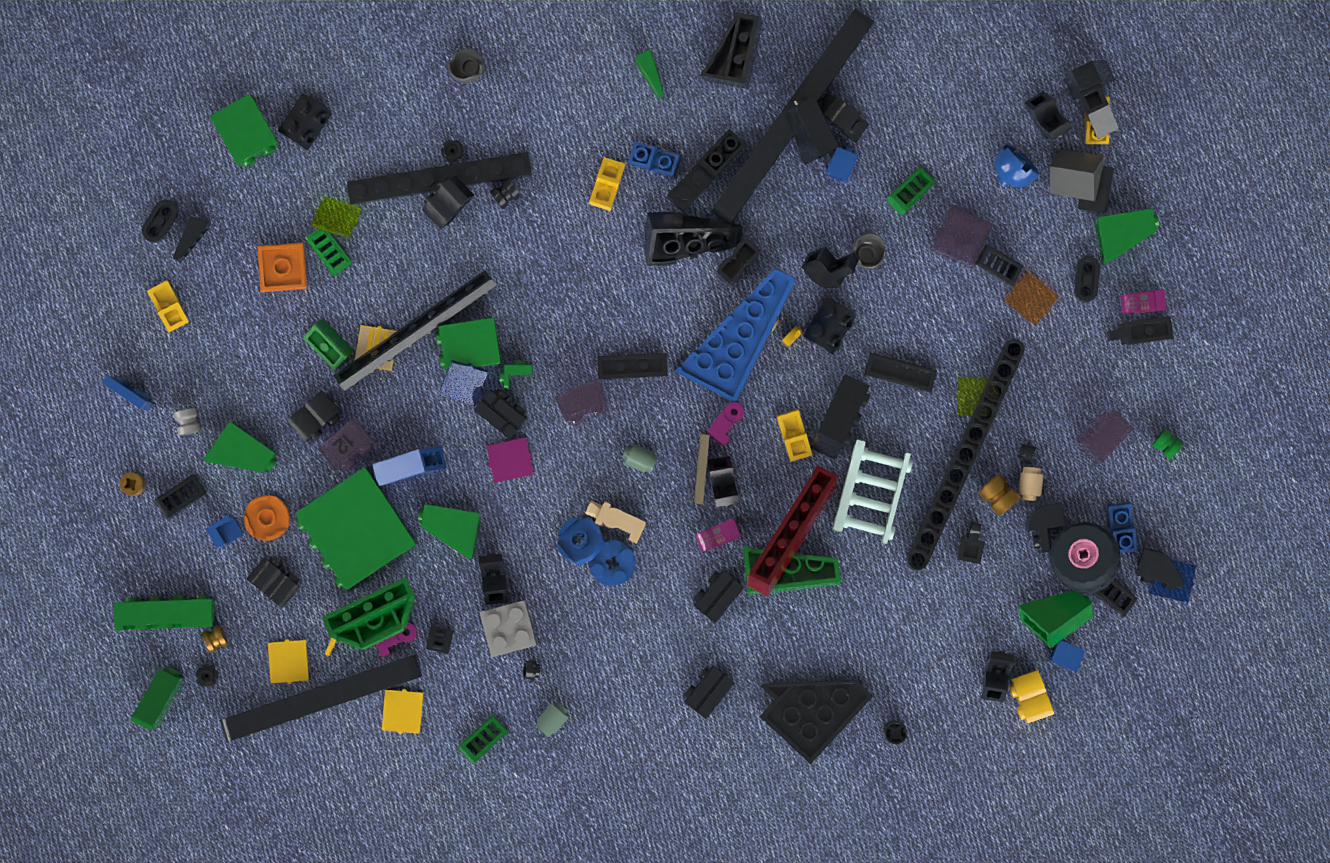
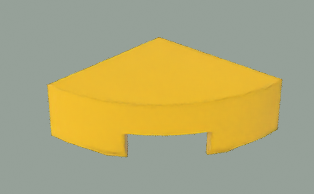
(792, 336)

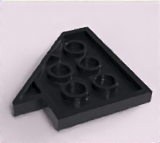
(813, 712)

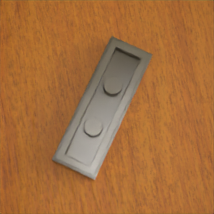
(701, 469)

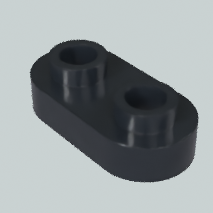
(158, 220)
(1088, 280)

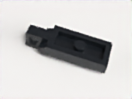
(1143, 331)

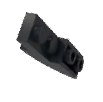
(706, 170)

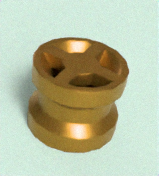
(136, 482)
(215, 639)

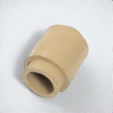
(1030, 483)

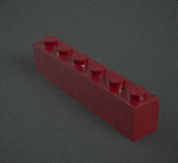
(792, 531)

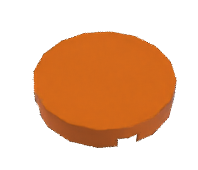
(266, 517)

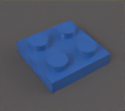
(122, 387)

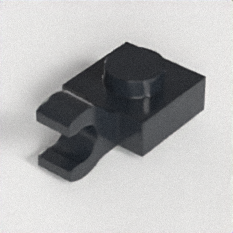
(971, 548)

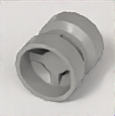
(187, 421)

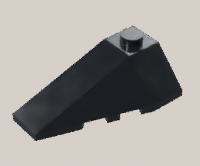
(679, 236)

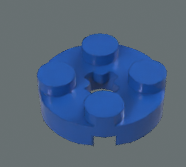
(588, 549)
(619, 574)

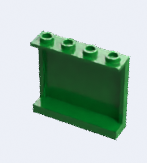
(355, 529)

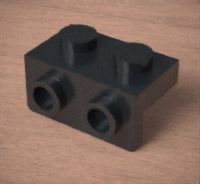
(305, 121)
(830, 325)

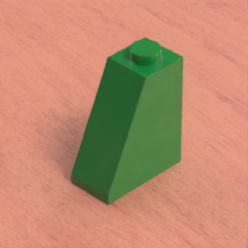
(1123, 231)
(241, 450)
(452, 527)
(1056, 615)
(157, 698)

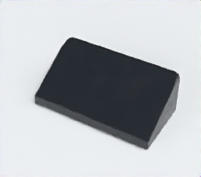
(1102, 197)

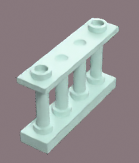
(854, 475)

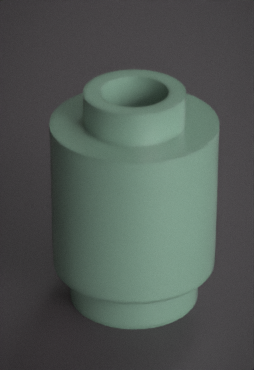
(639, 458)
(552, 719)

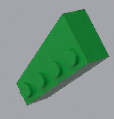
(800, 574)
(164, 614)

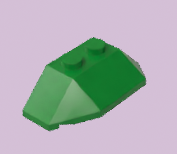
(372, 616)

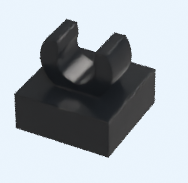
(439, 640)

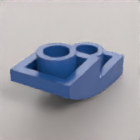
(654, 159)
(1122, 526)

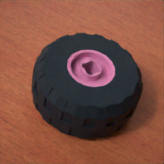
(1085, 557)

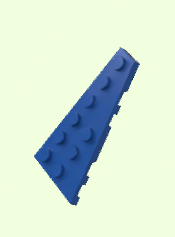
(735, 345)

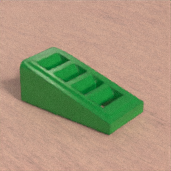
(647, 67)
(897, 204)
(322, 255)
(477, 733)

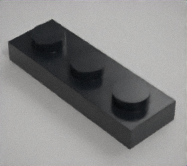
(632, 366)

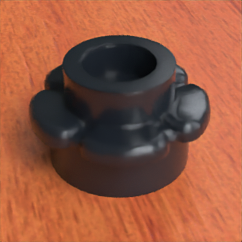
(452, 157)
(1026, 453)
(531, 670)
(213, 676)

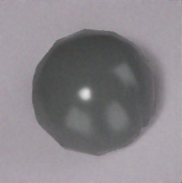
(466, 66)
(869, 250)

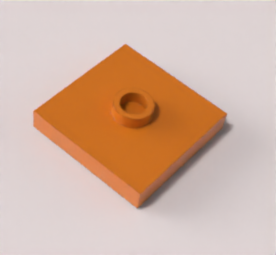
(282, 267)

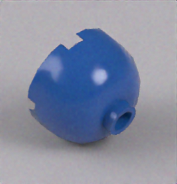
(1014, 168)

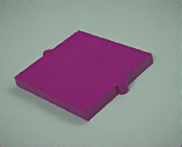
(509, 460)

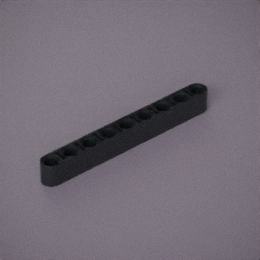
(321, 698)

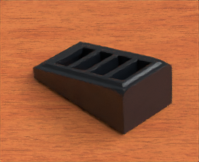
(192, 234)
(1013, 271)
(184, 503)
(1125, 607)

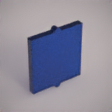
(463, 382)
(1186, 572)

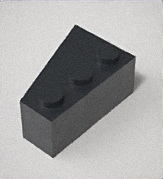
(736, 53)
(841, 416)

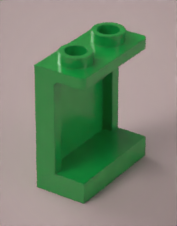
(245, 131)
(469, 343)

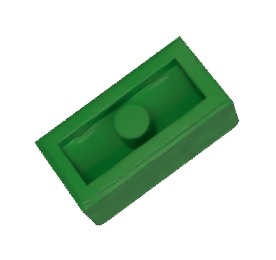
(328, 344)

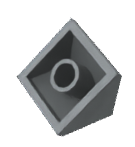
(1076, 174)

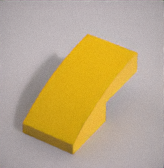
(607, 184)
(168, 306)
(794, 435)

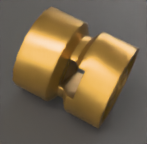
(999, 494)

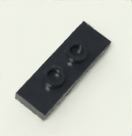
(900, 372)

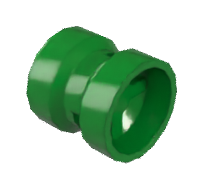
(1167, 443)

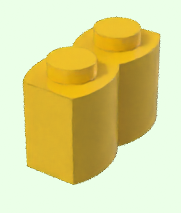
(1032, 697)

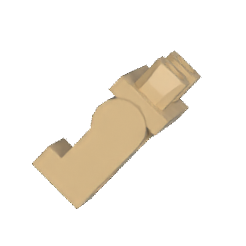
(616, 518)

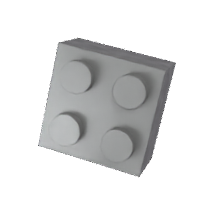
(508, 628)

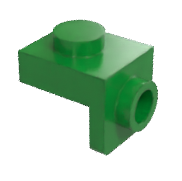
(519, 368)

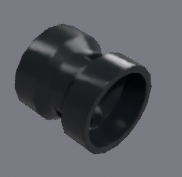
(506, 193)
(895, 732)

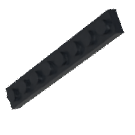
(427, 179)
(414, 330)

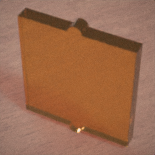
(1031, 298)

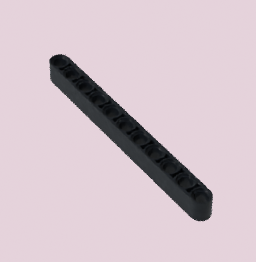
(781, 130)
(973, 446)

